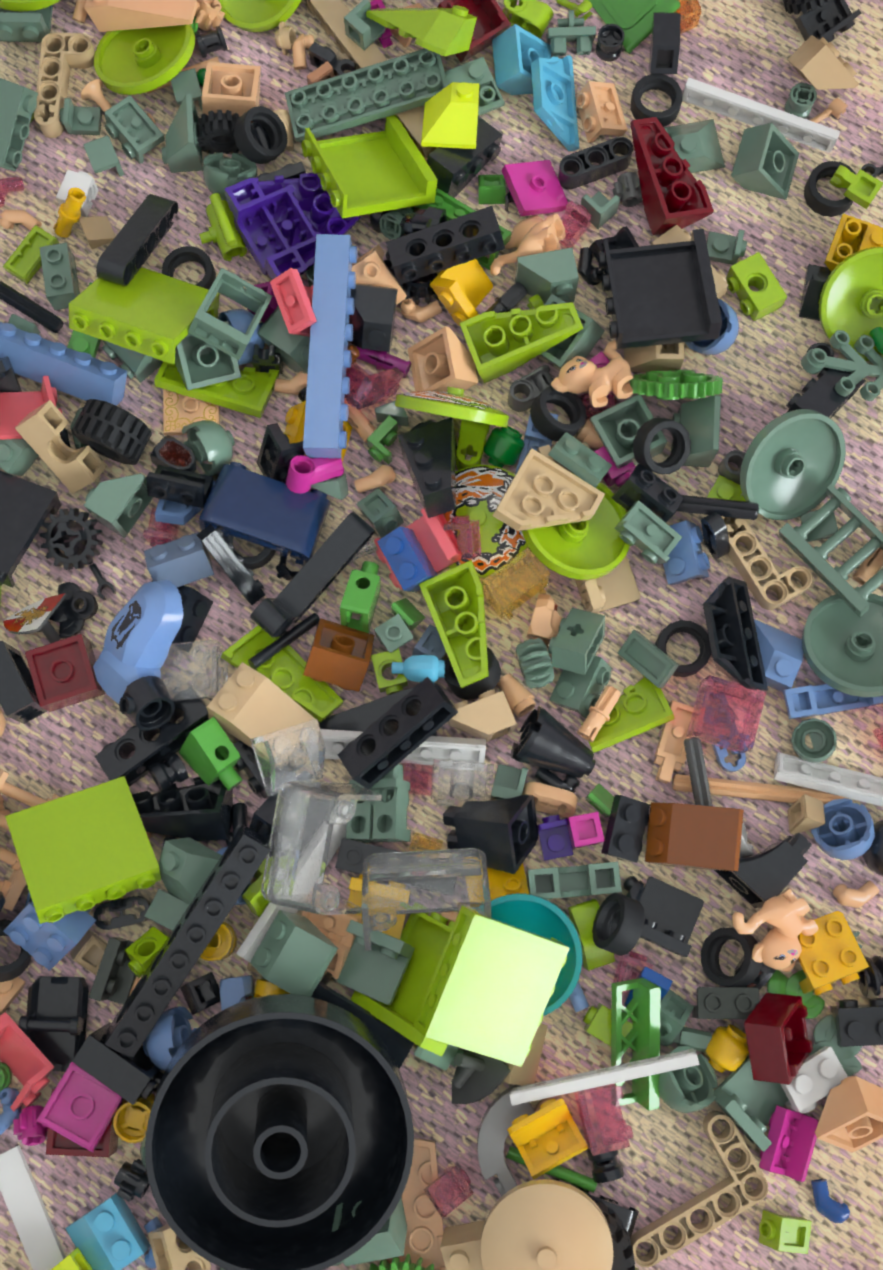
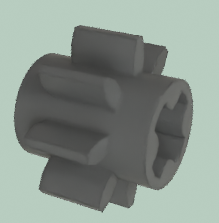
(628, 189)

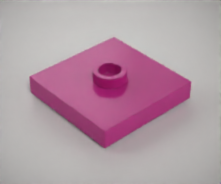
(534, 187)
(80, 1108)

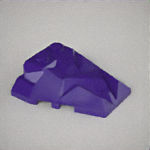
(282, 220)

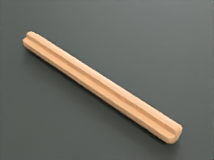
(753, 790)

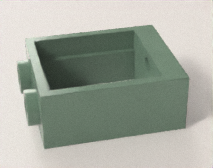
(216, 331)

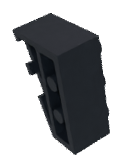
(821, 394)
(432, 464)

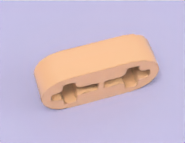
(552, 799)

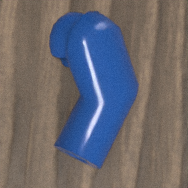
(827, 1206)

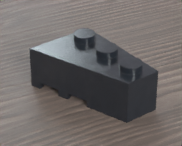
(459, 166)

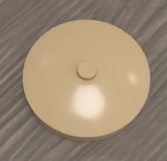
(546, 1229)

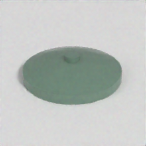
(792, 464)
(846, 647)

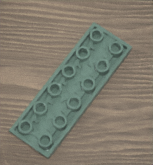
(366, 94)

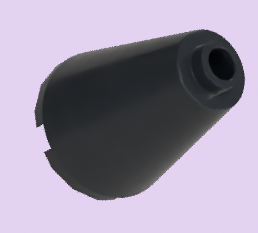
(552, 746)

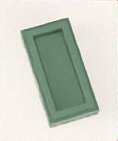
(648, 659)

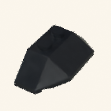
(734, 634)

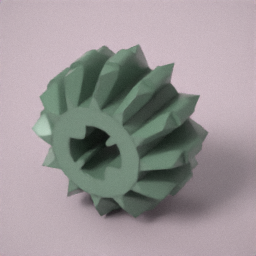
(535, 663)

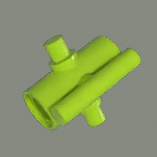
(223, 229)

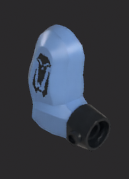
(137, 649)

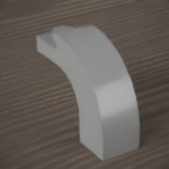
(492, 1137)

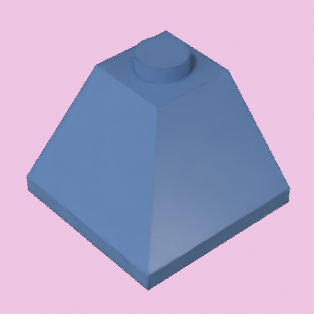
(780, 655)

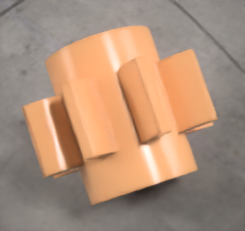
(208, 14)

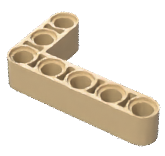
(707, 1200)

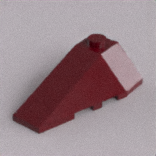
(667, 186)

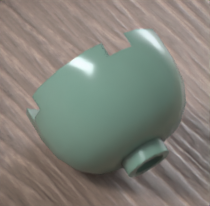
(224, 172)
(210, 443)
(688, 1088)

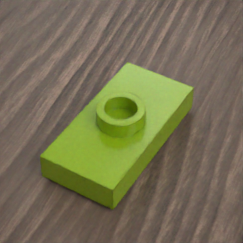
(27, 258)

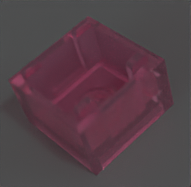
(726, 714)
(603, 1119)

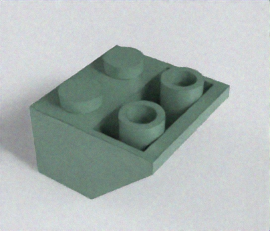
(478, 72)

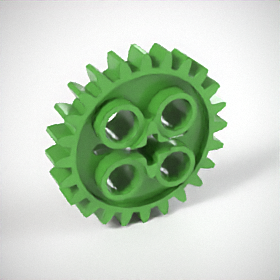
(676, 384)

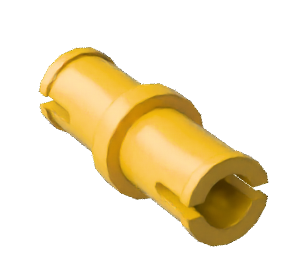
(69, 212)

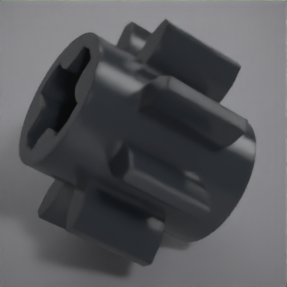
(132, 1180)

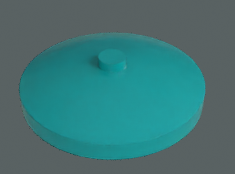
(547, 920)

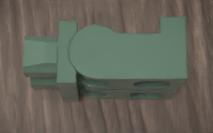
(385, 818)

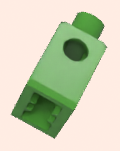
(361, 597)
(212, 754)

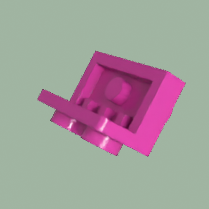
(792, 1143)

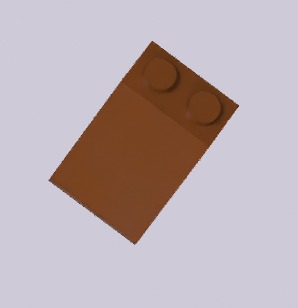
(694, 836)

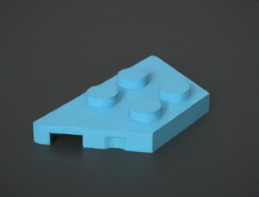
(555, 98)

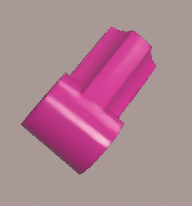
(308, 471)

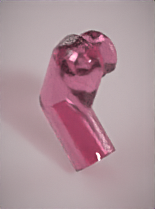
(9, 185)

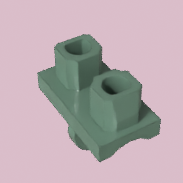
(570, 32)

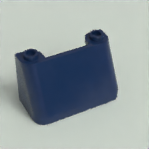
(265, 512)

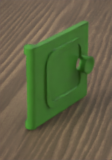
(633, 16)

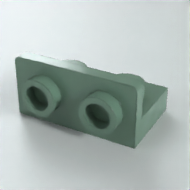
(132, 128)

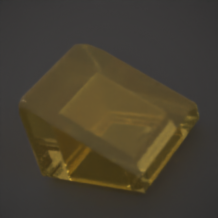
(423, 842)

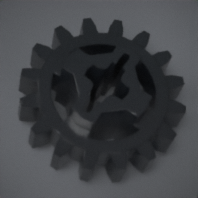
(62, 529)

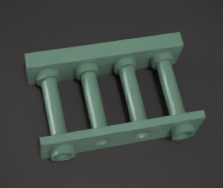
(817, 556)

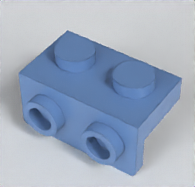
(687, 557)

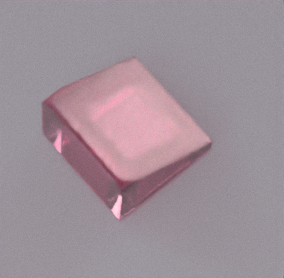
(419, 777)

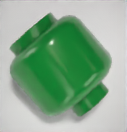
(504, 446)

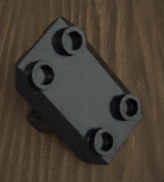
(57, 1018)

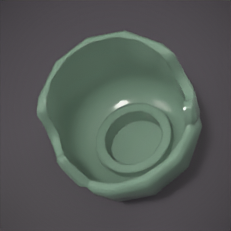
(822, 738)

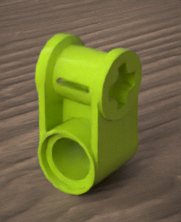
(529, 14)
(471, 442)

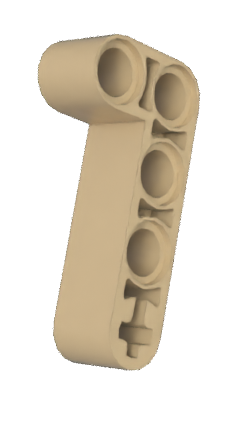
(57, 56)
(771, 579)

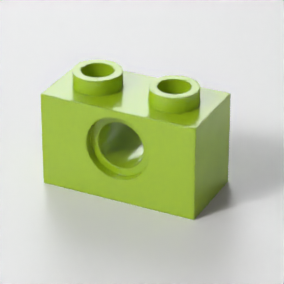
(756, 273)

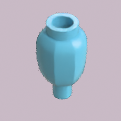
(419, 667)

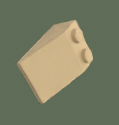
(254, 706)

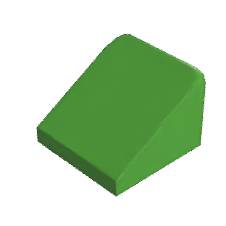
(491, 189)
(408, 613)
(601, 800)

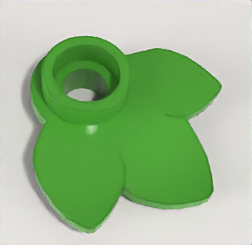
(790, 986)

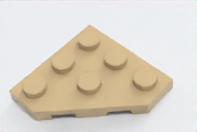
(546, 496)

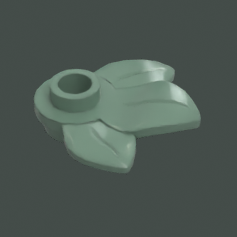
(826, 1035)

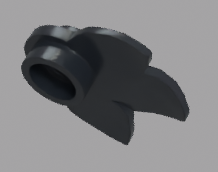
(68, 612)

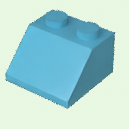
(513, 56)
(109, 1235)

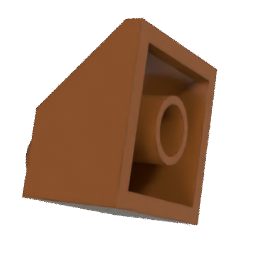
(339, 655)

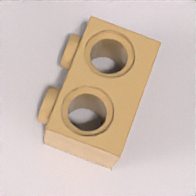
(170, 1255)

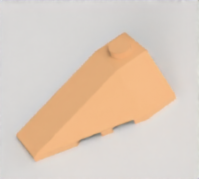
(139, 14)

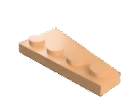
(422, 1218)

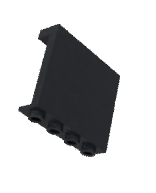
(660, 293)
(22, 513)

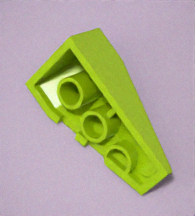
(435, 29)

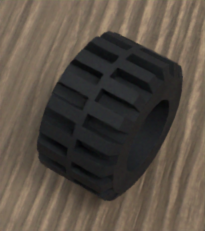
(111, 431)

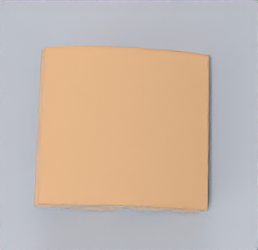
(335, 928)

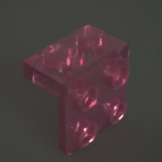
(371, 389)

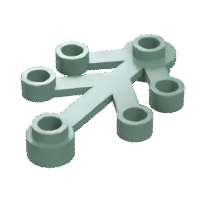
(817, 359)

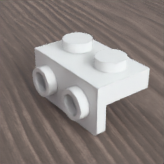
(814, 1080)

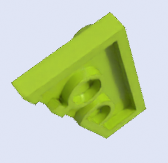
(635, 712)

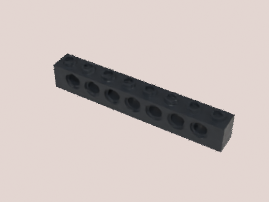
(187, 941)

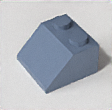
(179, 561)

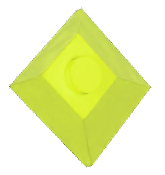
(452, 117)

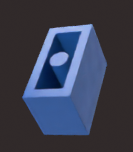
(406, 558)

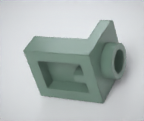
(80, 119)
(725, 247)
(380, 512)
(393, 633)
(673, 1016)

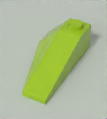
(513, 338)
(459, 616)

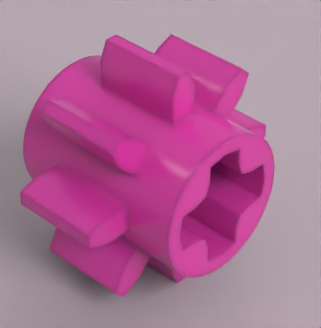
(28, 1128)

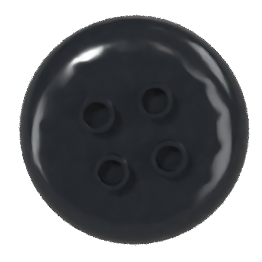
(272, 1127)

